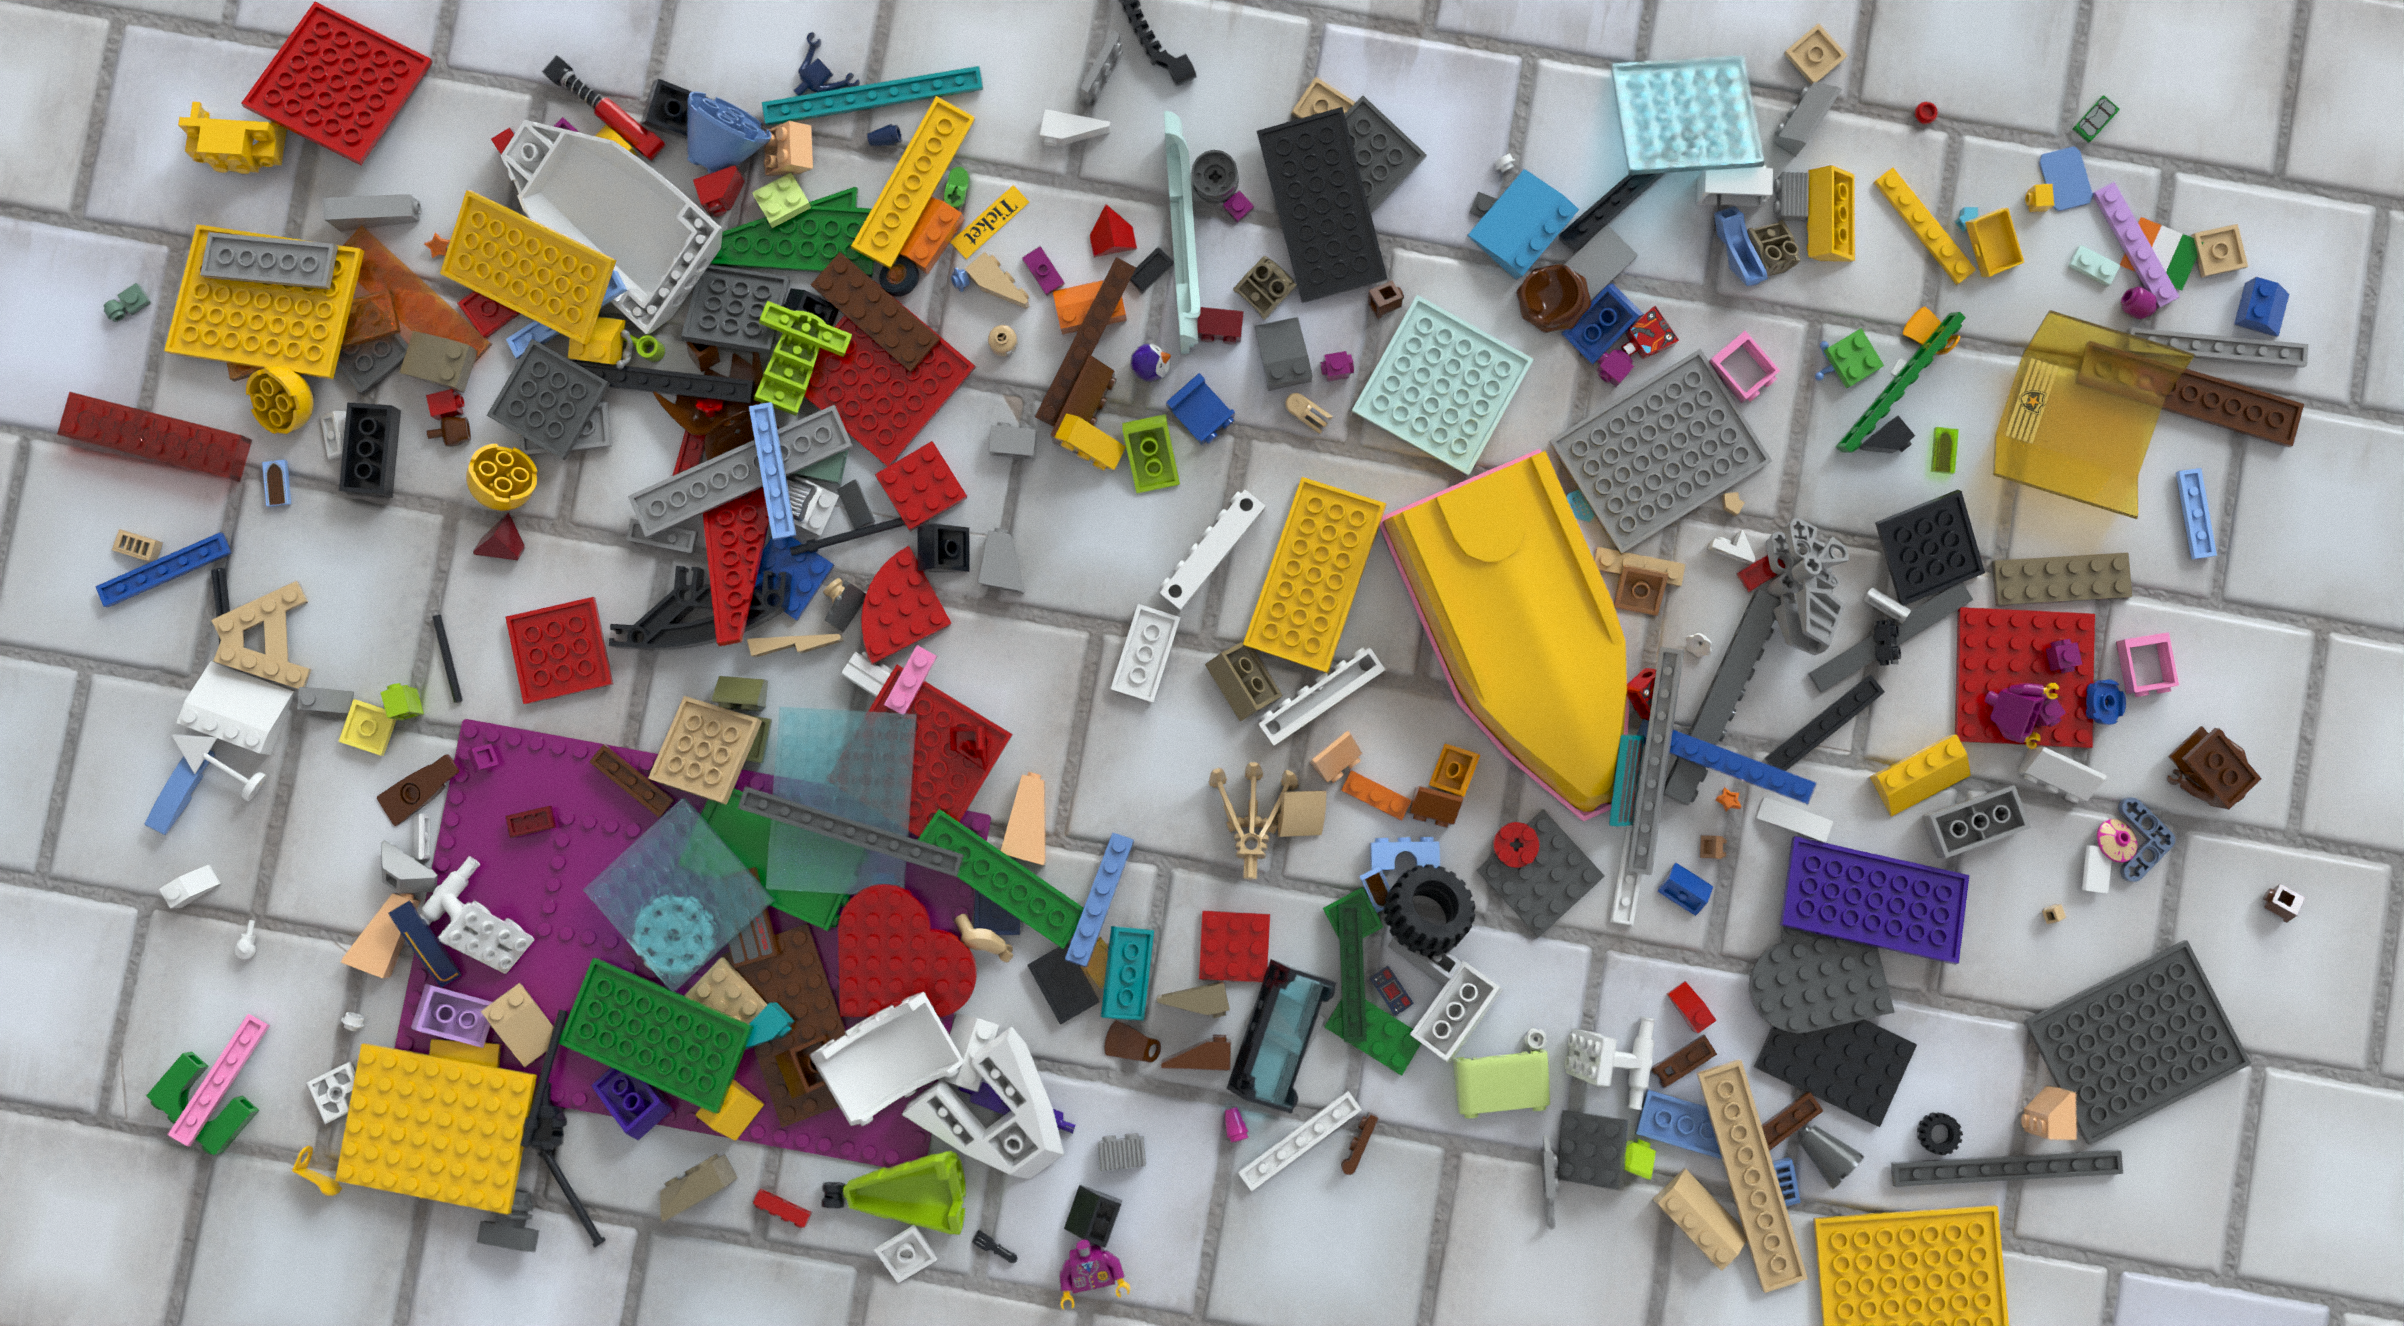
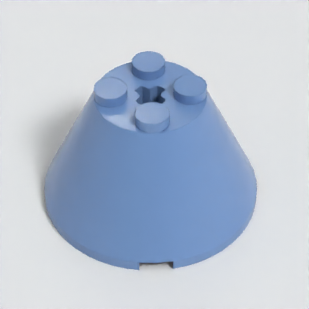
(721, 133)

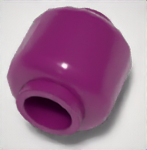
(2138, 302)

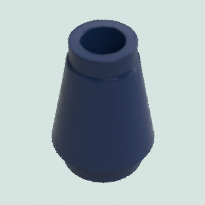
(885, 136)

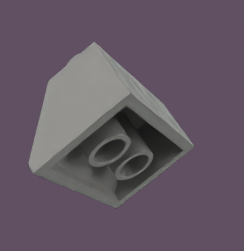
(1805, 117)

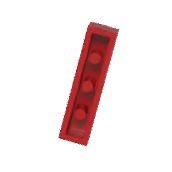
(778, 1206)

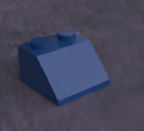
(2262, 306)

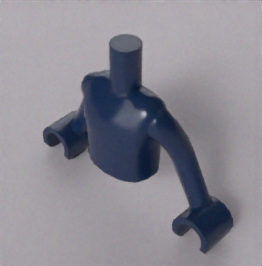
(817, 74)

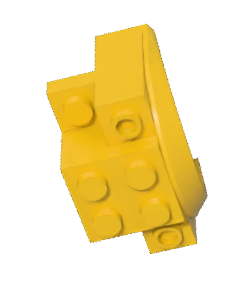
(229, 143)

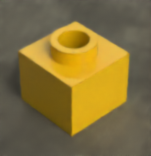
(2040, 198)

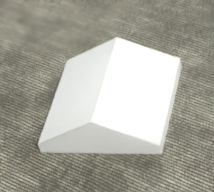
(906, 1253)

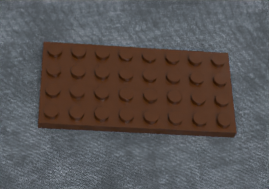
(803, 990)

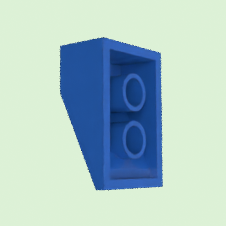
(1603, 323)

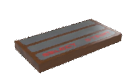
(756, 940)

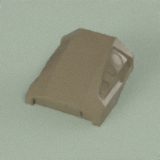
(1775, 247)
(1265, 286)

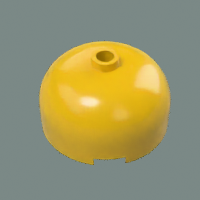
(280, 399)
(501, 477)

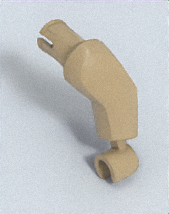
(982, 939)

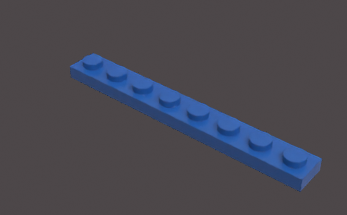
(1738, 766)

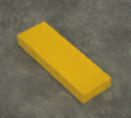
(456, 1050)

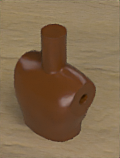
(453, 431)

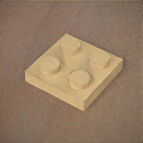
(1815, 54)
(2220, 251)

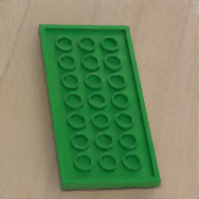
(656, 1035)

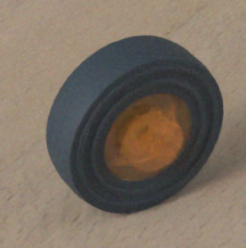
(901, 278)

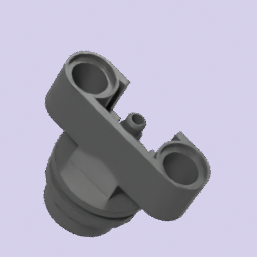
(510, 1229)

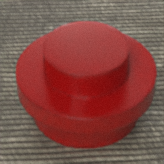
(1926, 112)

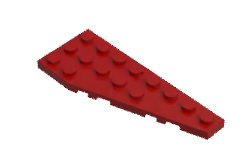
(734, 551)

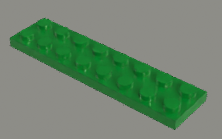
(1006, 880)

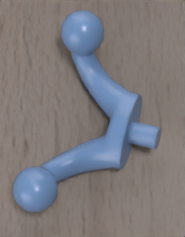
(1820, 375)

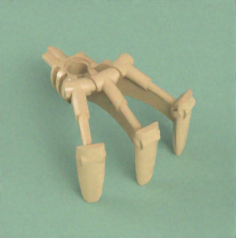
(1252, 772)

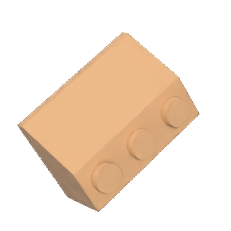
(2051, 1114)

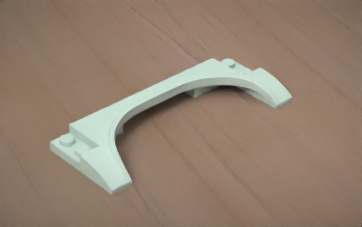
(1182, 231)

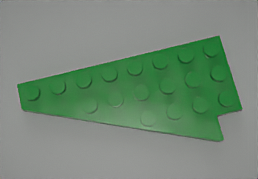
(802, 242)

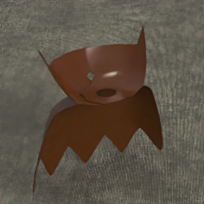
(718, 430)

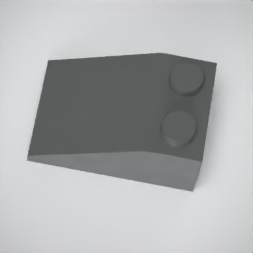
(1283, 353)

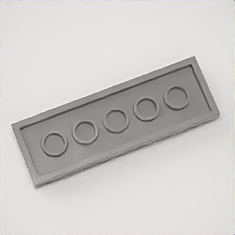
(269, 260)

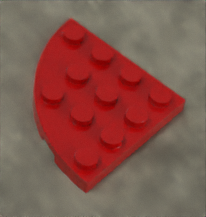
(899, 608)

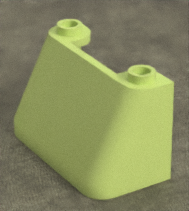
(1502, 1082)

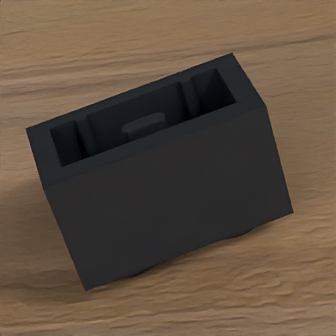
(1093, 1215)

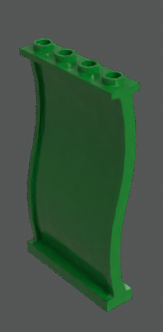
(749, 840)

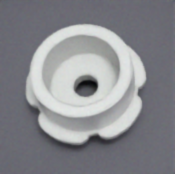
(1504, 163)
(353, 1021)
(1529, 1039)

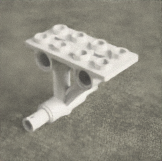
(473, 926)
(1594, 1056)

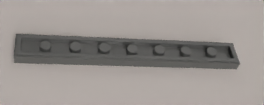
(1865, 651)

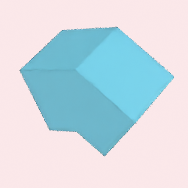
(1966, 214)

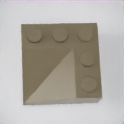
(697, 1185)

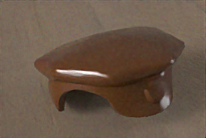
(1553, 298)

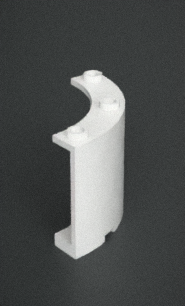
(887, 1058)

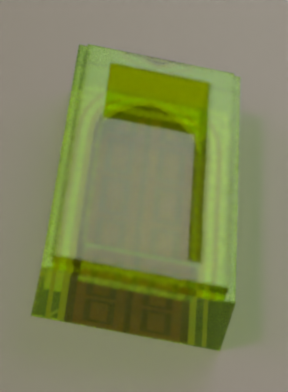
(1944, 450)

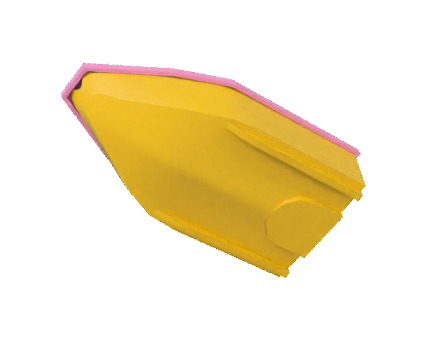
(1521, 624)

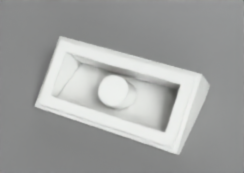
(333, 430)
(1887, 605)
(421, 836)
(2096, 871)

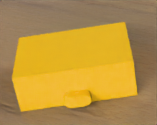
(1994, 242)

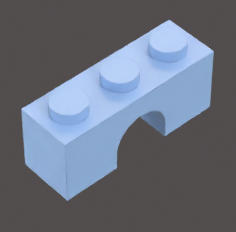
(1384, 852)

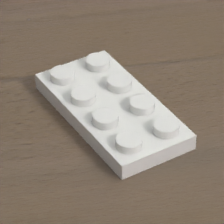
(1145, 653)

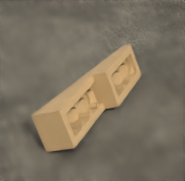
(764, 646)

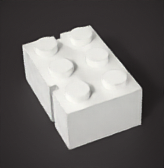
(1736, 186)

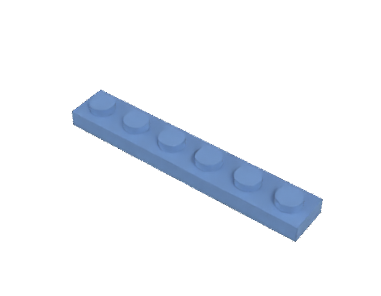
(1099, 900)

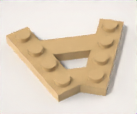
(271, 611)

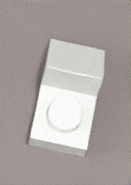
(1738, 551)

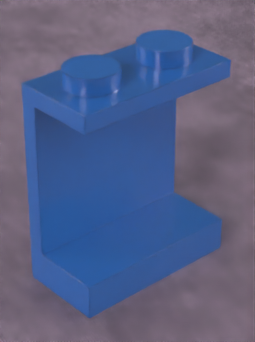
(1200, 410)

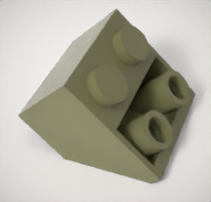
(739, 691)

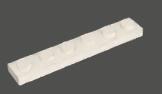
(1299, 1140)

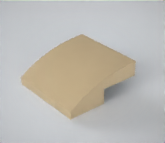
(1302, 813)

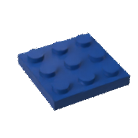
(806, 569)

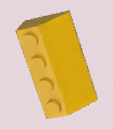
(1831, 214)
(1922, 774)

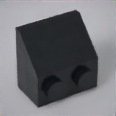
(943, 548)

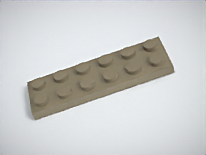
(2062, 579)

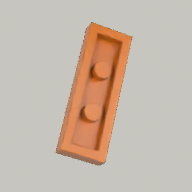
(1376, 795)

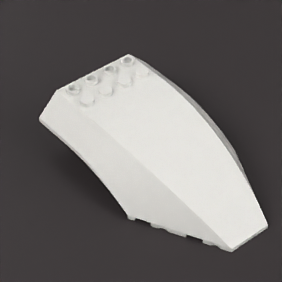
(619, 208)

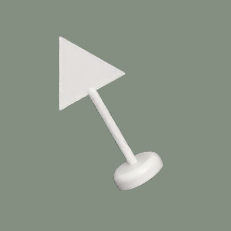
(196, 750)

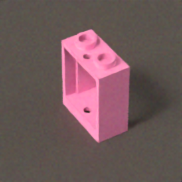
(1757, 354)
(2165, 658)

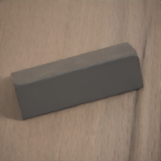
(856, 504)

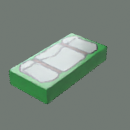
(2096, 119)

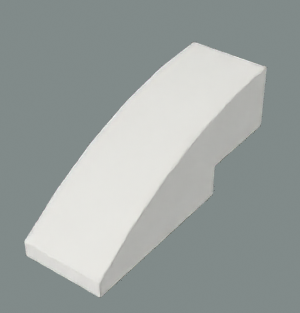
(1794, 820)

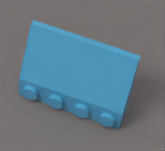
(1522, 223)

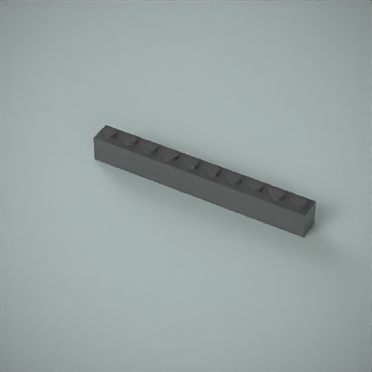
(1724, 692)

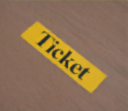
(989, 222)

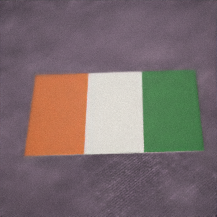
(2173, 249)

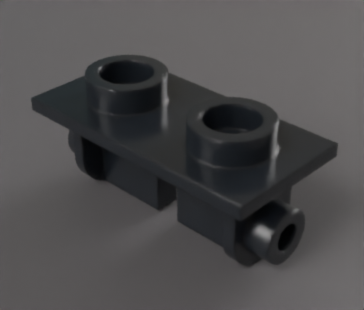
(1888, 634)

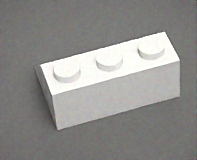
(2060, 774)
(970, 1036)

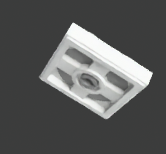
(333, 1092)

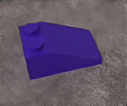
(631, 1102)

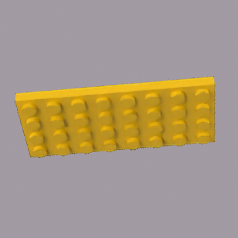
(527, 267)
(1314, 574)

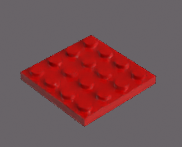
(559, 650)

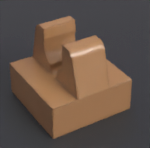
(1712, 847)

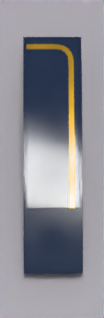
(425, 944)

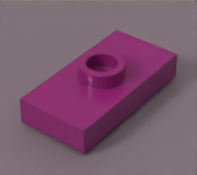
(1043, 270)

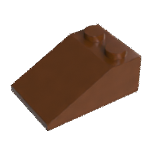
(1206, 1055)

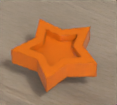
(437, 245)
(1729, 800)

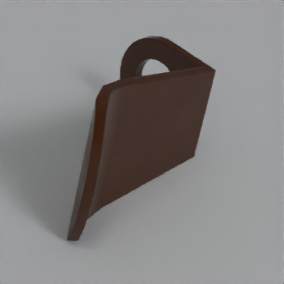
(1128, 1043)

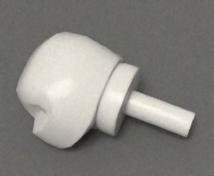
(245, 946)

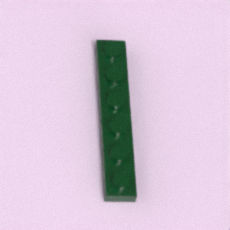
(1352, 972)

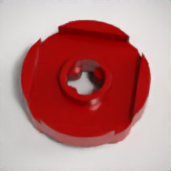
(1526, 836)

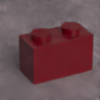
(1220, 325)

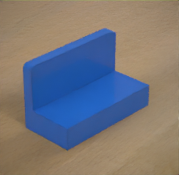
(1686, 889)

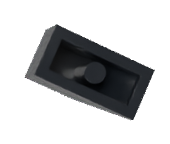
(805, 301)
(1889, 438)

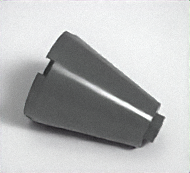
(1829, 1154)

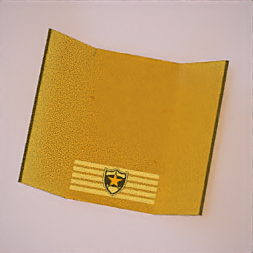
(2085, 412)

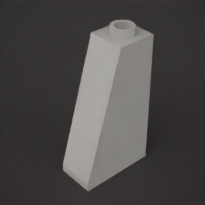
(370, 211)

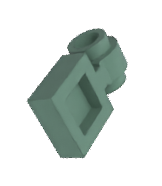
(132, 300)

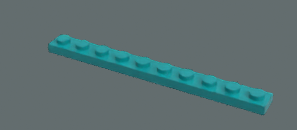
(872, 95)

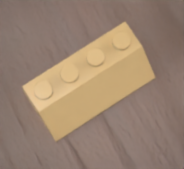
(1702, 1219)

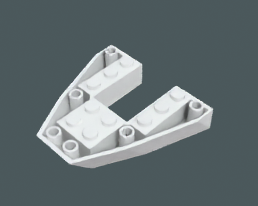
(1018, 1142)

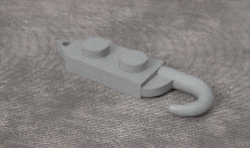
(1550, 1183)

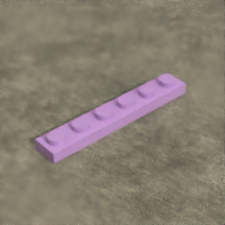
(2135, 244)

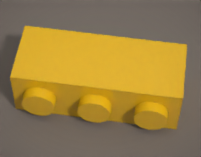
(1089, 442)

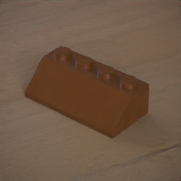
(1087, 394)

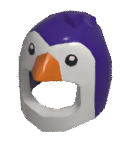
(1150, 362)

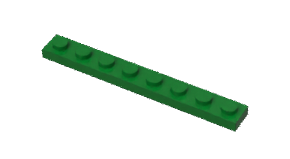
(1896, 387)

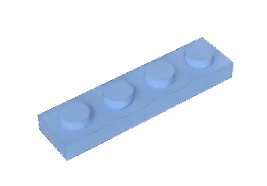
(2196, 513)

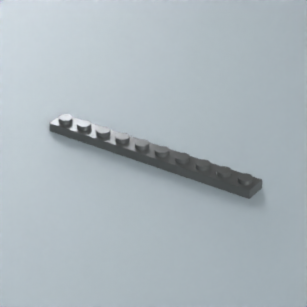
(851, 831)
(2007, 1168)

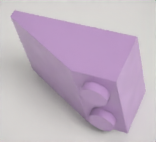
(452, 1016)

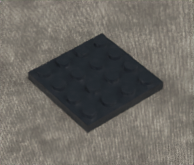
(1930, 547)

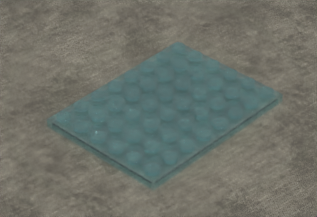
(847, 767)

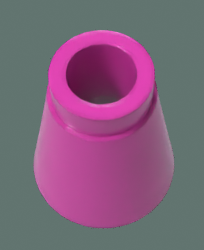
(1235, 1125)

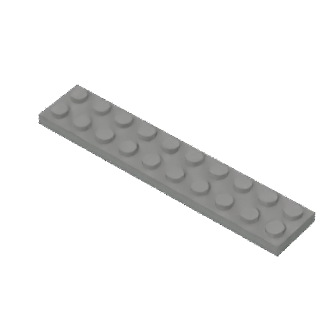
(736, 473)

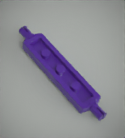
(989, 1099)

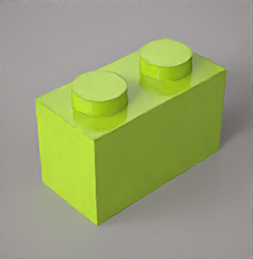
(401, 702)

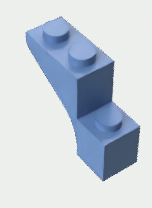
(1741, 254)

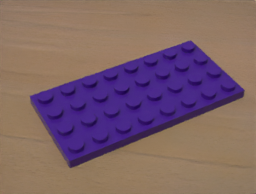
(1875, 900)

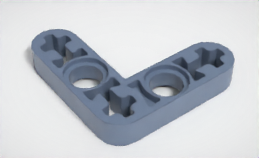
(2151, 843)

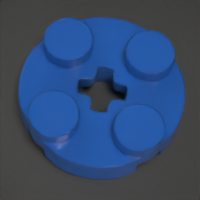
(2096, 697)

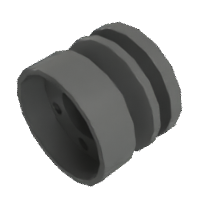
(1203, 171)

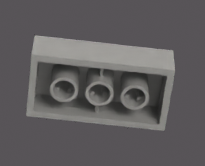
(1987, 829)

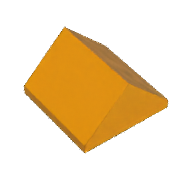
(1454, 770)

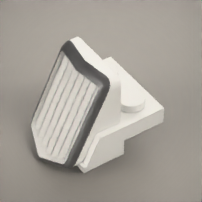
(810, 504)

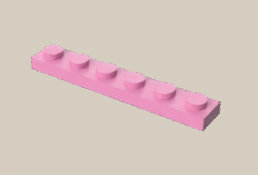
(218, 1080)

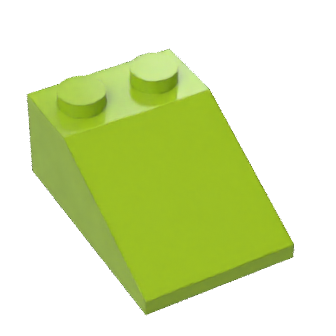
(1150, 453)

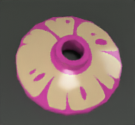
(2117, 840)

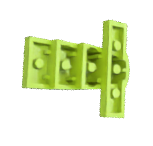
(795, 355)

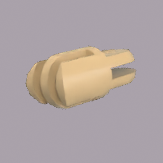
(1301, 406)

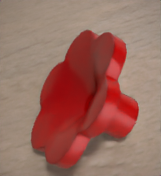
(709, 406)

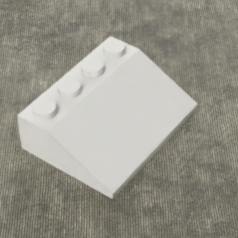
(237, 708)

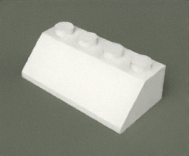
(1456, 1012)

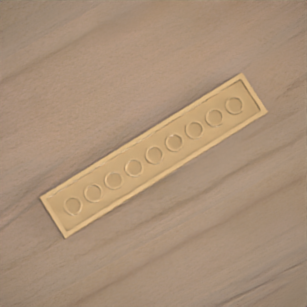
(1752, 1175)

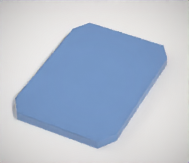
(2069, 178)

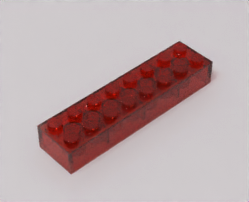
(154, 436)

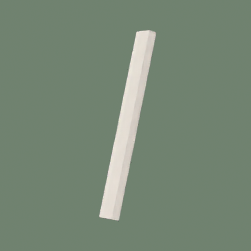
(1627, 882)

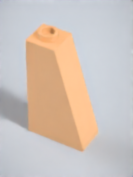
(1027, 823)
(381, 941)

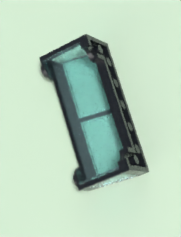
(1278, 1036)

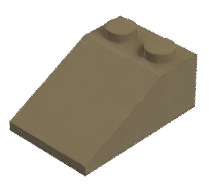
(439, 361)
(1204, 999)

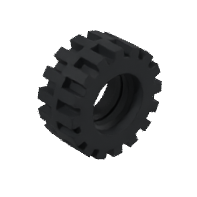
(1927, 1126)

